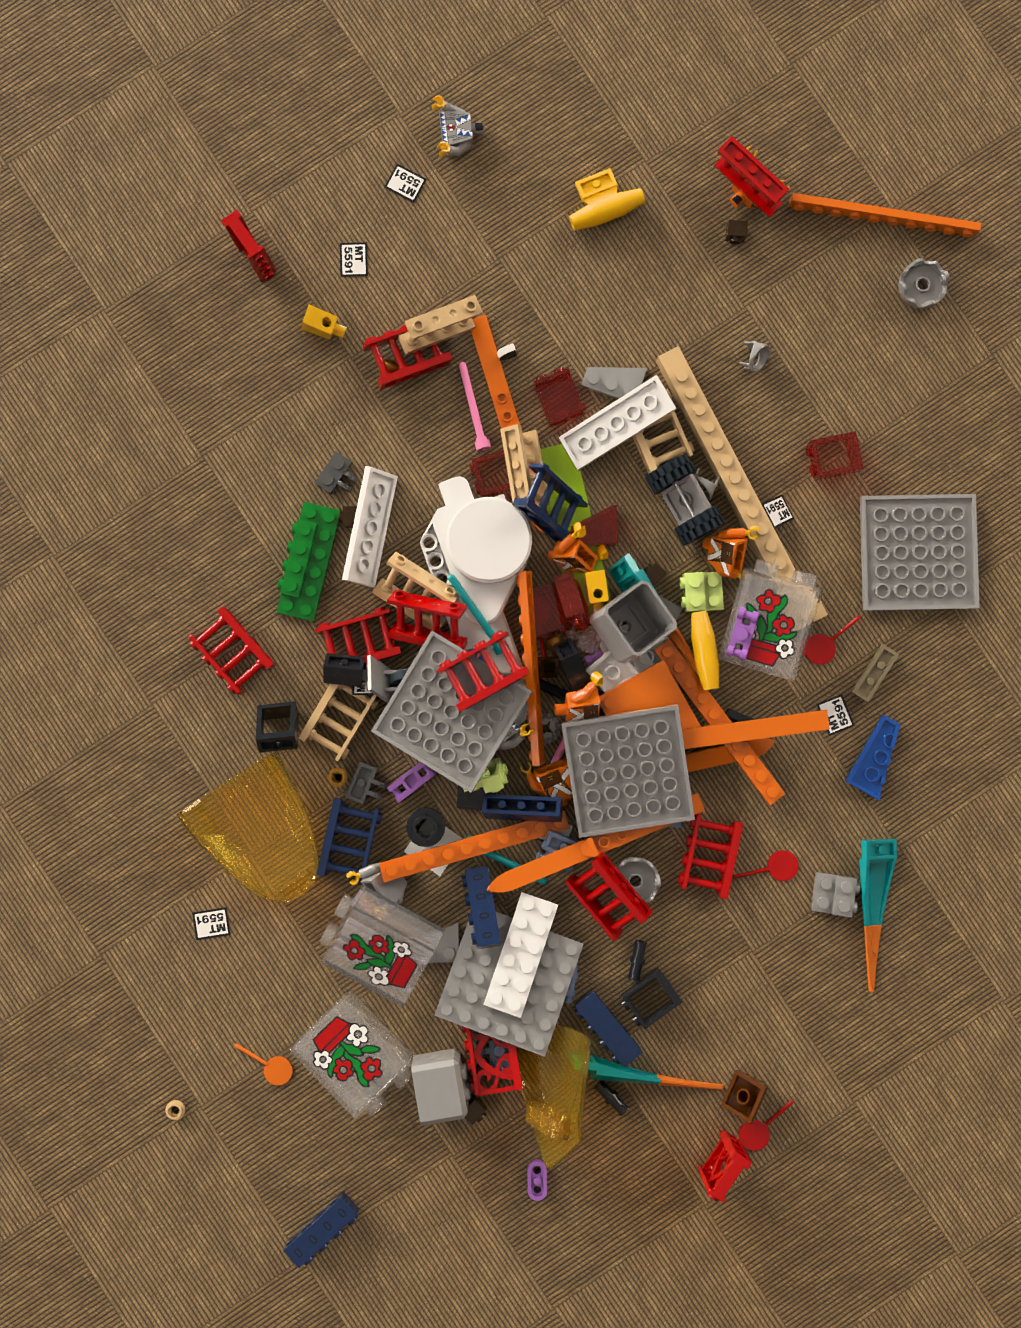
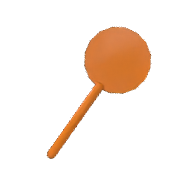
(276, 1070)

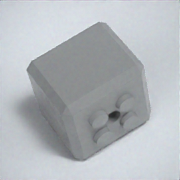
(645, 615)
(440, 1086)

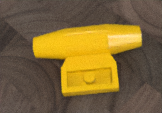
(603, 201)
(705, 650)

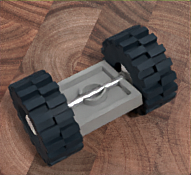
(685, 499)

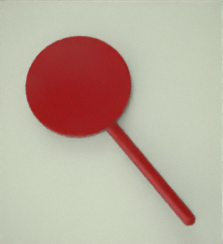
(822, 647)
(781, 866)
(757, 1135)

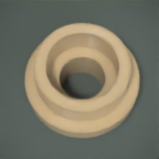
(173, 1115)

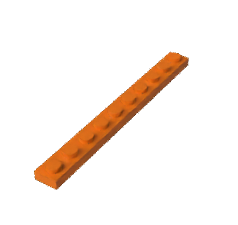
(881, 214)
(530, 660)
(715, 715)
(468, 847)

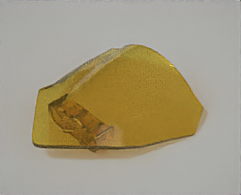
(556, 1092)

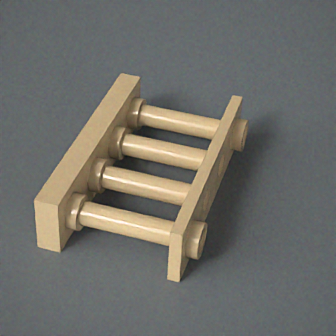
(440, 324)
(645, 445)
(519, 452)
(420, 576)
(320, 716)

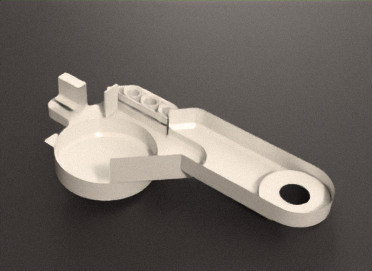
(485, 549)

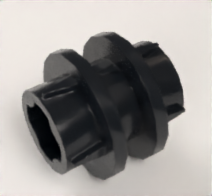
(417, 836)

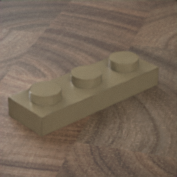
(875, 673)

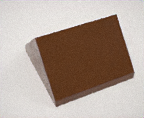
(744, 1096)

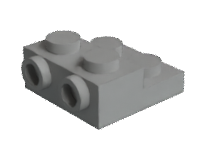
(835, 894)

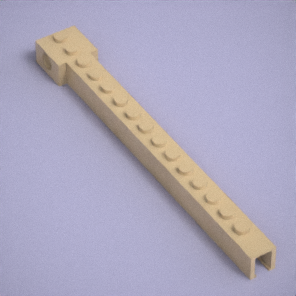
(724, 462)

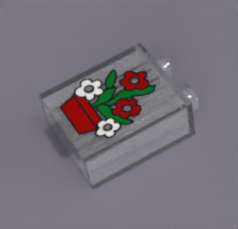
(784, 619)
(380, 944)
(354, 1055)

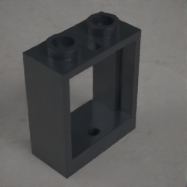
(571, 665)
(287, 739)
(660, 1012)

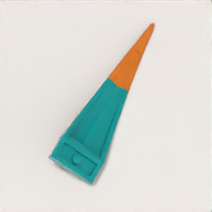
(625, 575)
(875, 874)
(610, 1071)

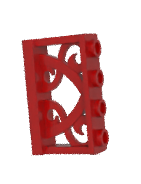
(244, 241)
(510, 1073)
(736, 1158)

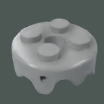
(932, 275)
(646, 871)

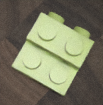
(702, 592)
(493, 777)

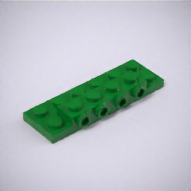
(307, 561)

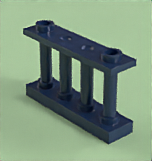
(538, 514)
(334, 827)

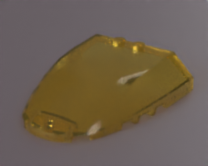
(258, 830)

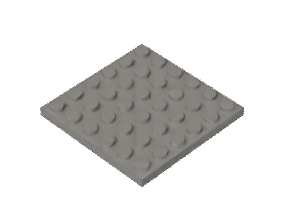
(919, 552)
(431, 729)
(628, 770)
(471, 978)

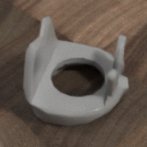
(763, 353)
(710, 487)

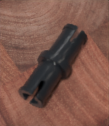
(637, 960)
(611, 1097)

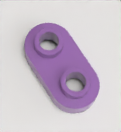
(537, 1179)

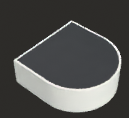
(507, 352)

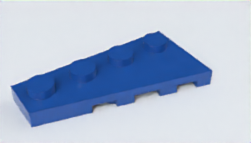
(872, 763)

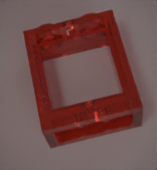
(853, 454)
(475, 470)
(573, 601)

